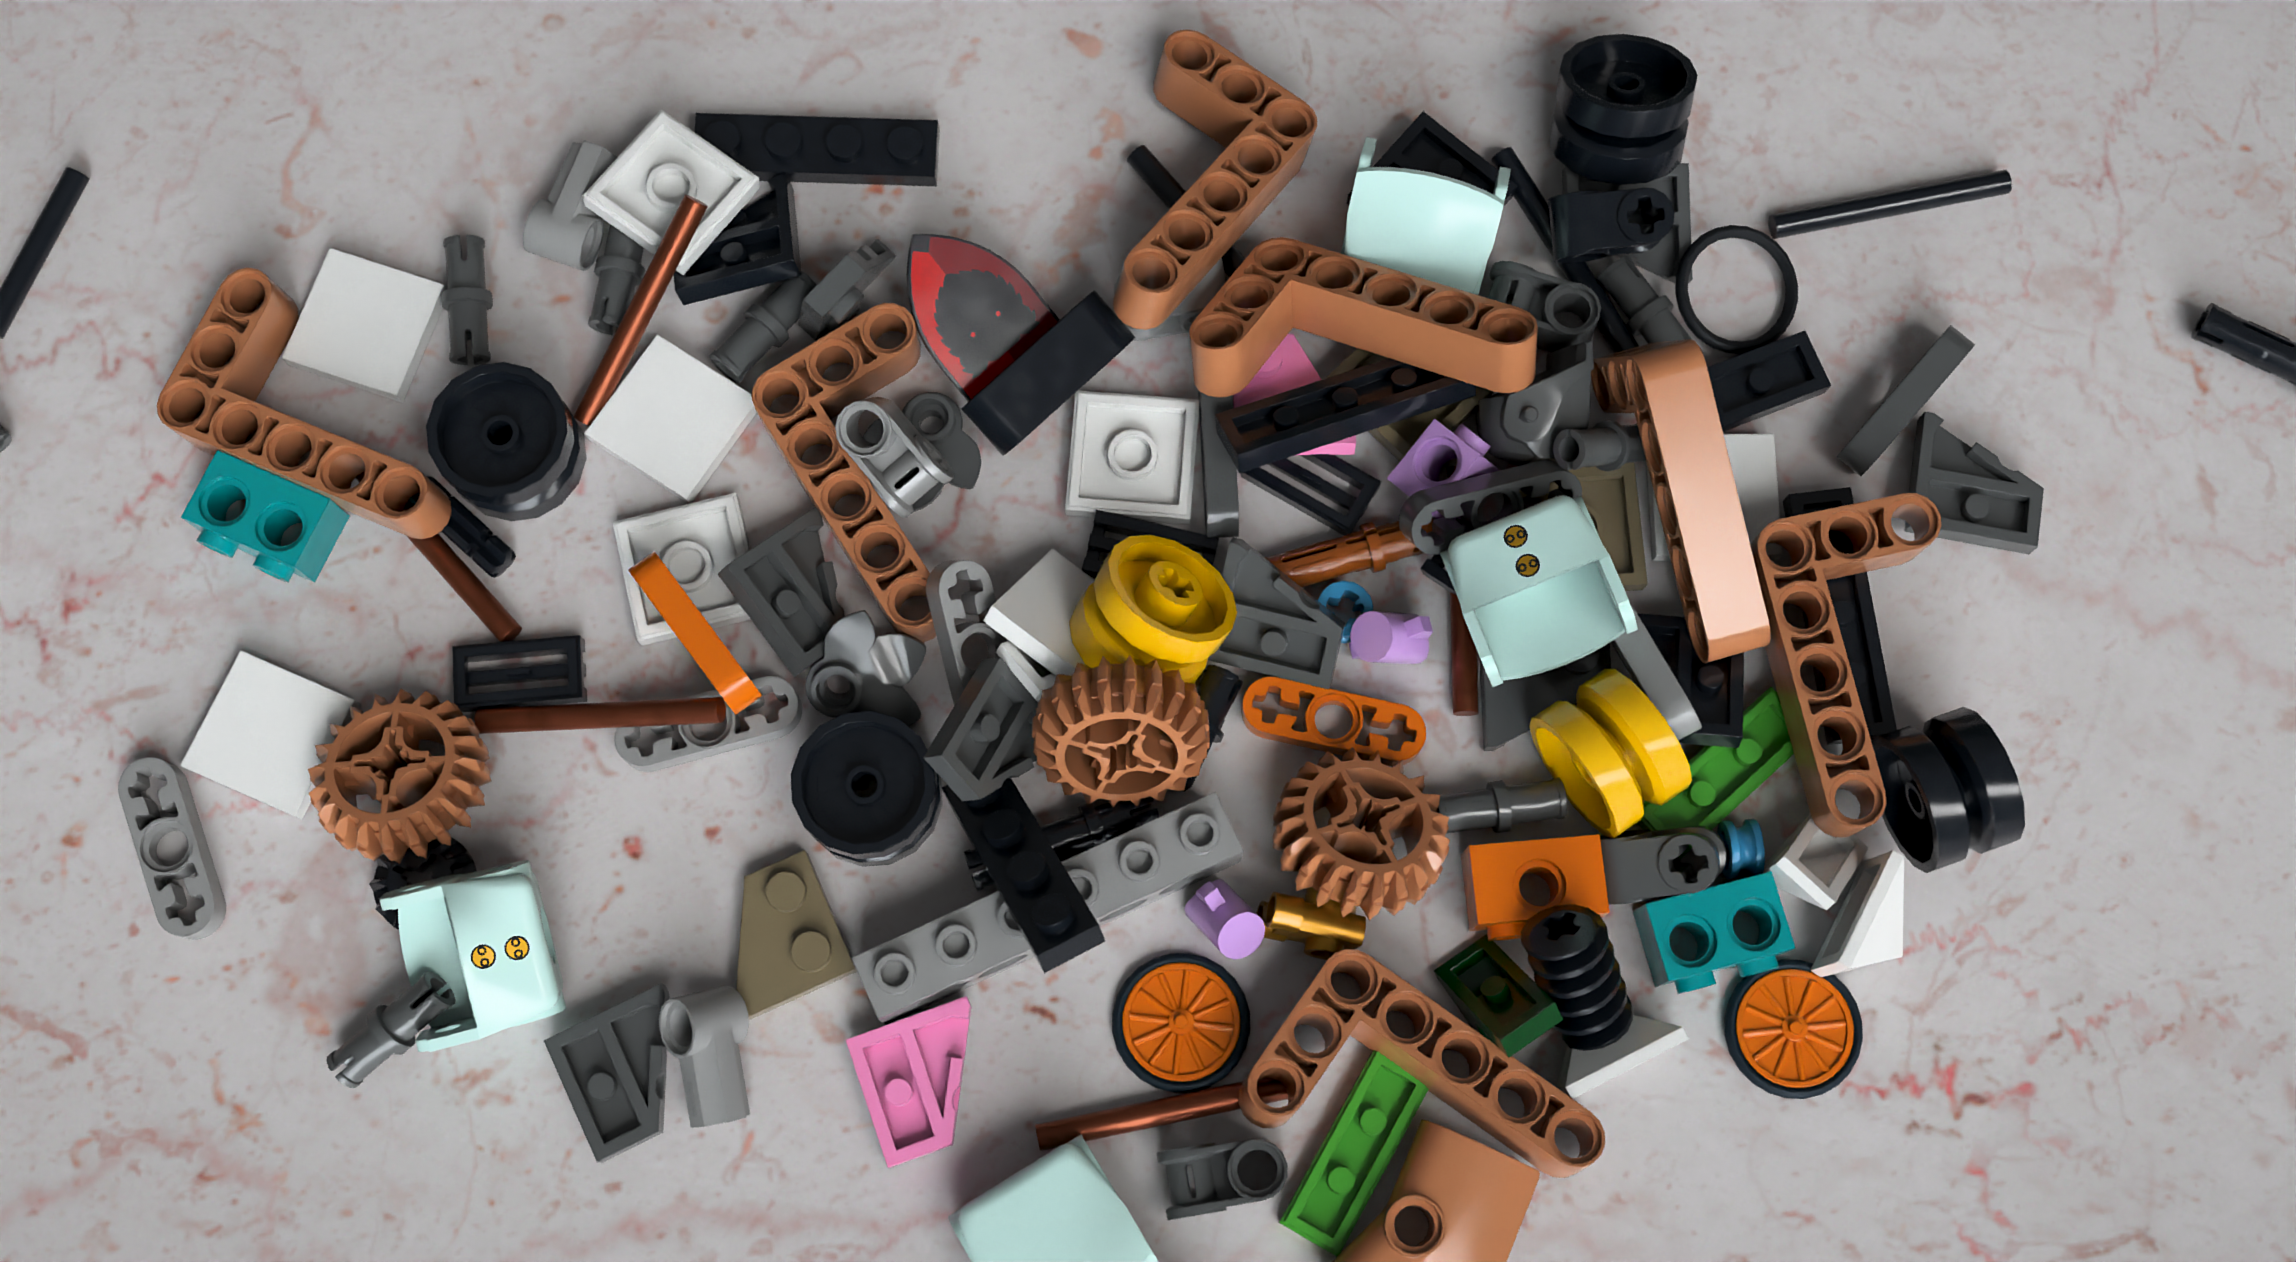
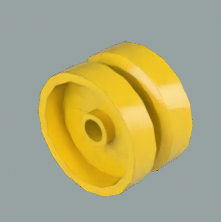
(1153, 605)
(1611, 752)

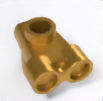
(1302, 921)

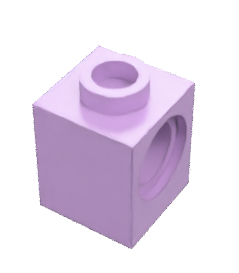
(1432, 451)

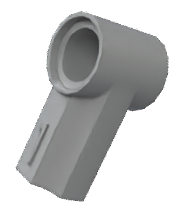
(562, 224)
(705, 1037)

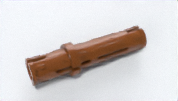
(1365, 549)

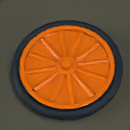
(1181, 1022)
(1793, 1030)

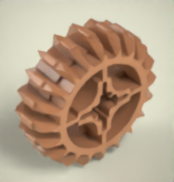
(1121, 731)
(416, 791)
(1353, 853)

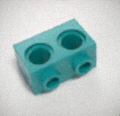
(269, 510)
(1710, 920)

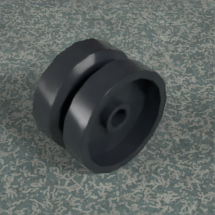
(1622, 108)
(506, 441)
(843, 759)
(1948, 789)

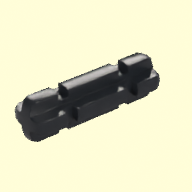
(474, 537)

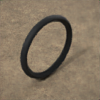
(1688, 313)

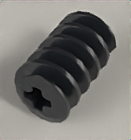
(1580, 973)

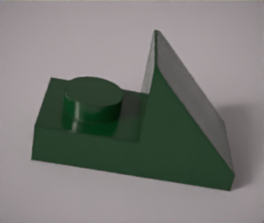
(1497, 996)

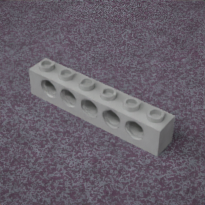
(986, 940)

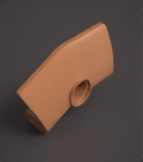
(1466, 1193)

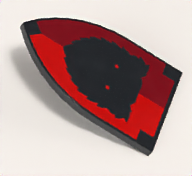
(971, 309)

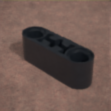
(1048, 373)

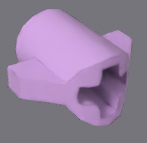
(1390, 637)
(1226, 919)

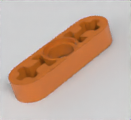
(695, 633)
(1354, 704)

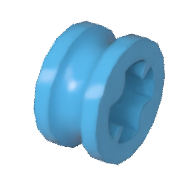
(1344, 589)
(1743, 847)

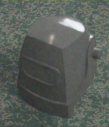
(1525, 423)

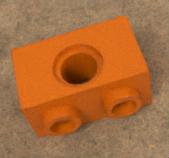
(1493, 873)

